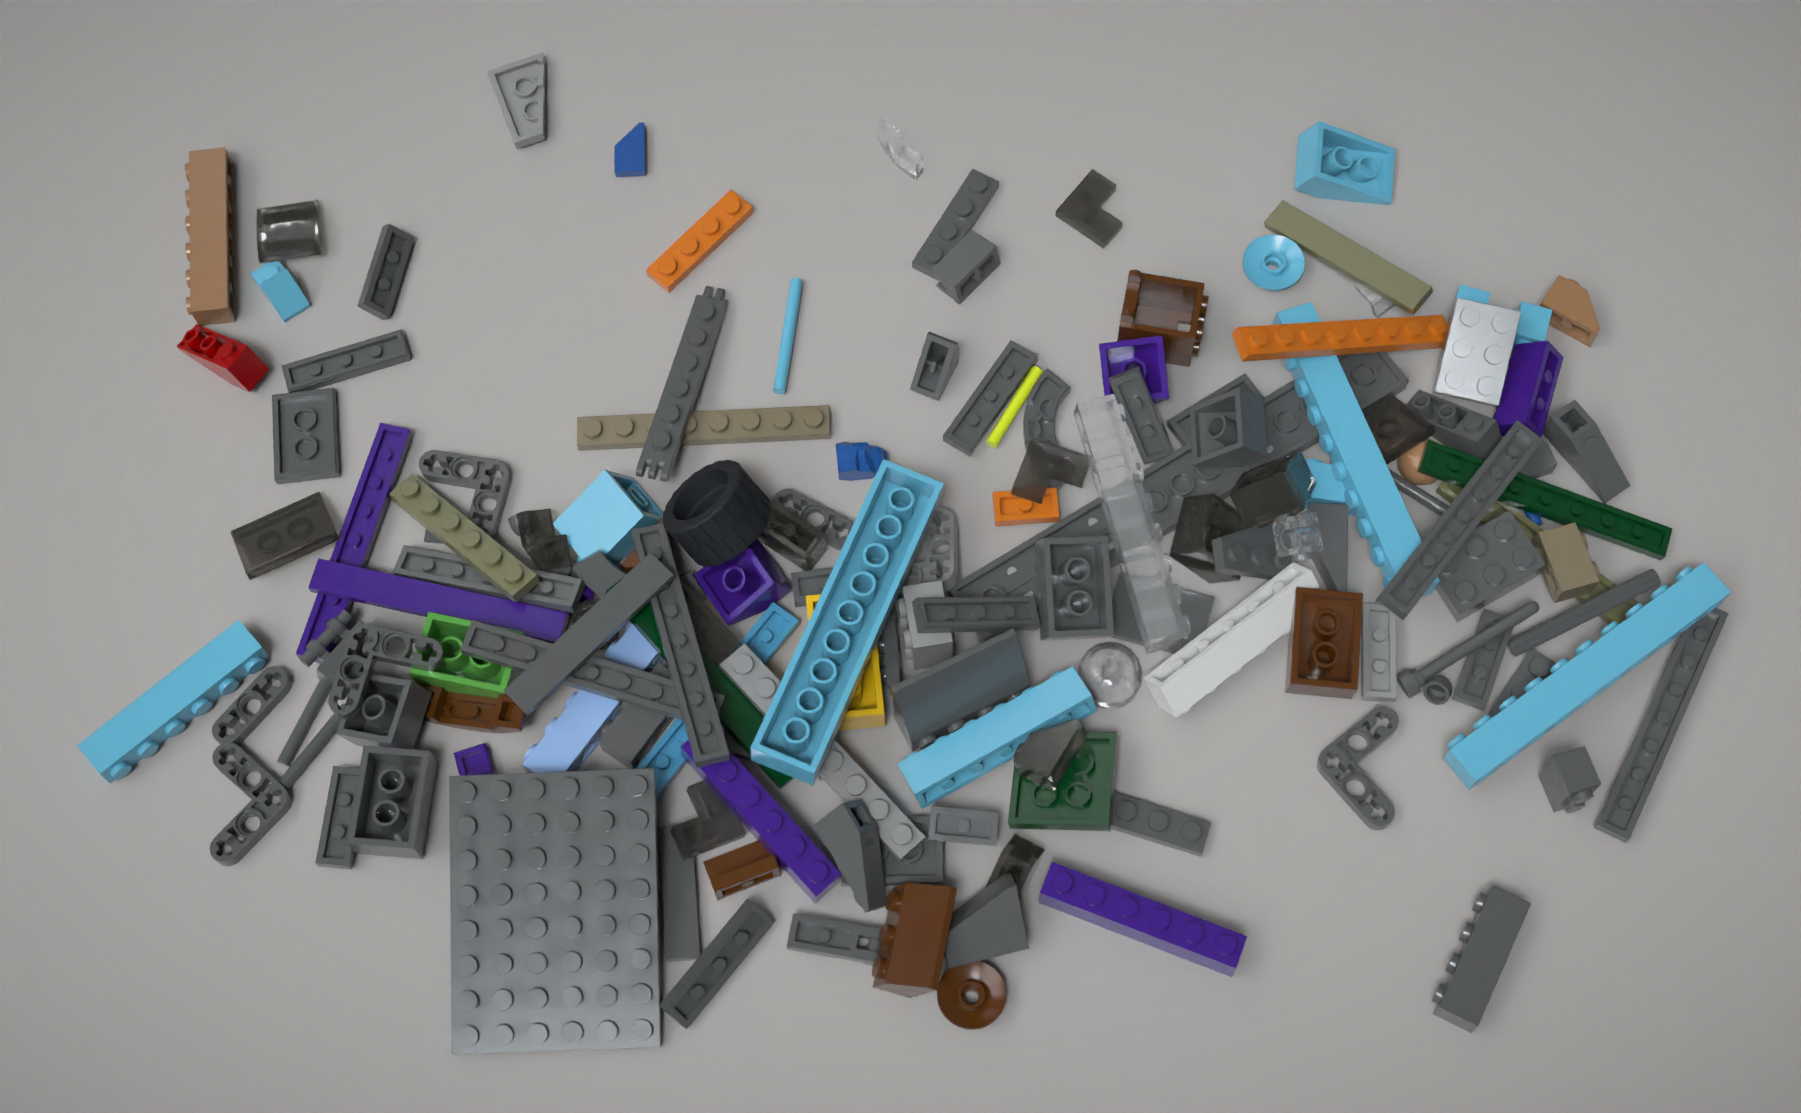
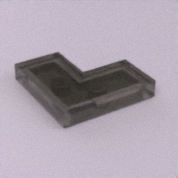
(1084, 211)
(1048, 462)
(712, 828)

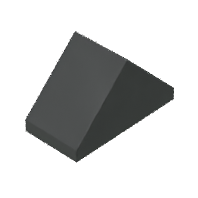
(935, 366)

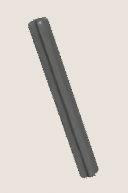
(1583, 612)

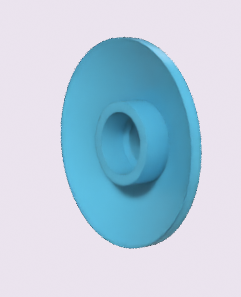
(1274, 251)

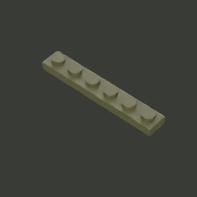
(464, 538)

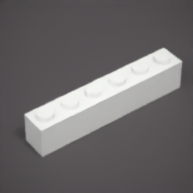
(1228, 642)

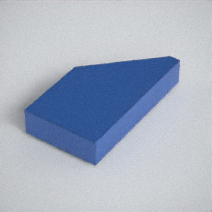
(631, 153)

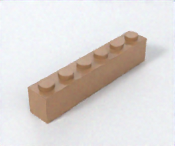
(211, 237)

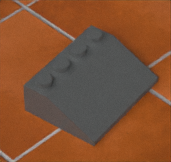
(959, 690)

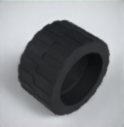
(717, 513)

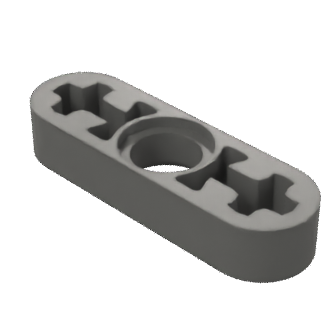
(839, 522)
(275, 695)

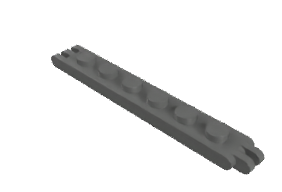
(682, 385)

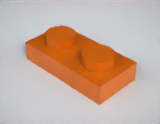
(1019, 511)

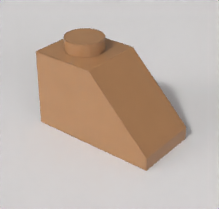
(1572, 310)

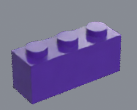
(1529, 386)

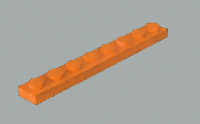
(1339, 337)

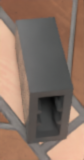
(987, 925)

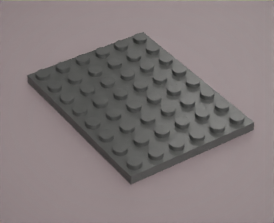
(554, 911)

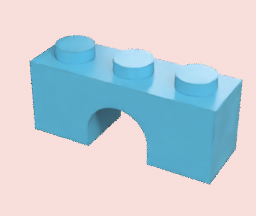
(1532, 321)

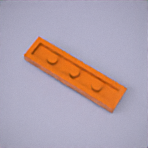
(699, 241)

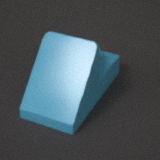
(280, 290)

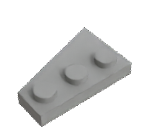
(522, 98)

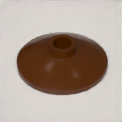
(976, 978)

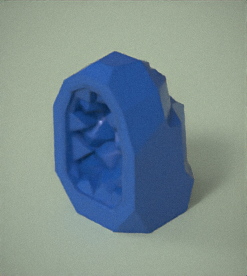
(858, 460)

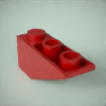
(224, 357)

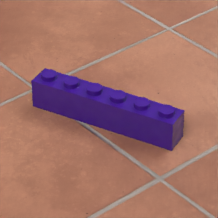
(769, 824)
(1142, 919)

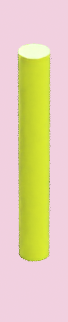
(1013, 407)

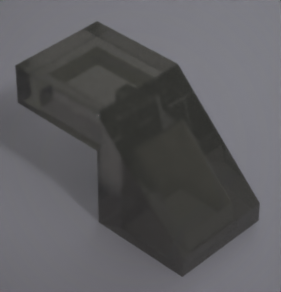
(540, 541)

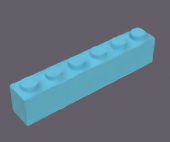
(174, 702)
(994, 737)

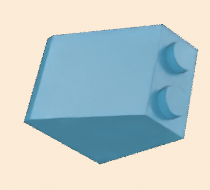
(606, 515)

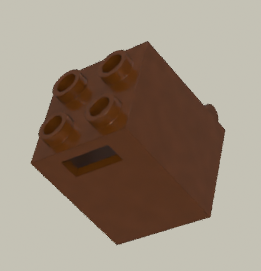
(1155, 308)

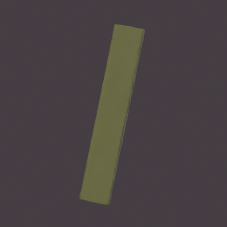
(1349, 257)

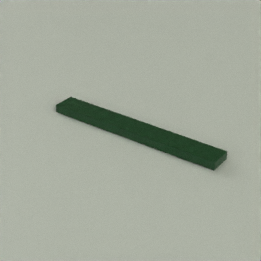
(1553, 503)
(737, 713)

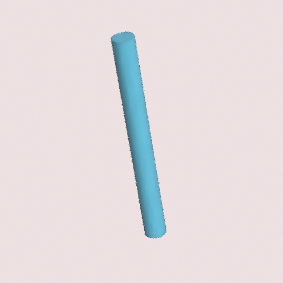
(787, 336)

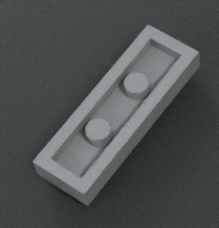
(1378, 654)

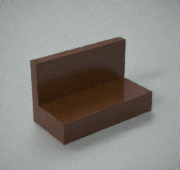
(741, 869)

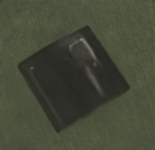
(288, 231)

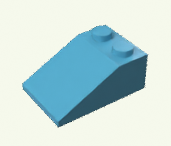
(1343, 166)

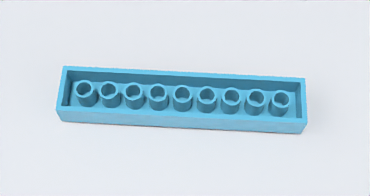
(847, 623)

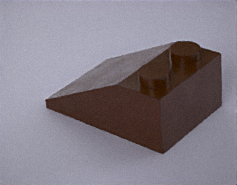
(1324, 643)

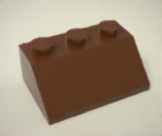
(913, 939)

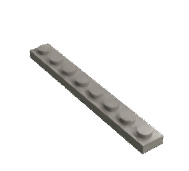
(839, 769)

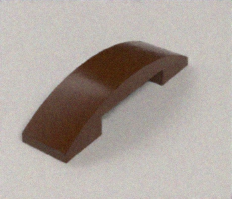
(473, 711)

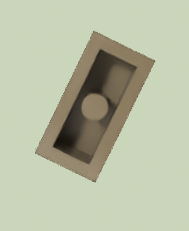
(1567, 562)

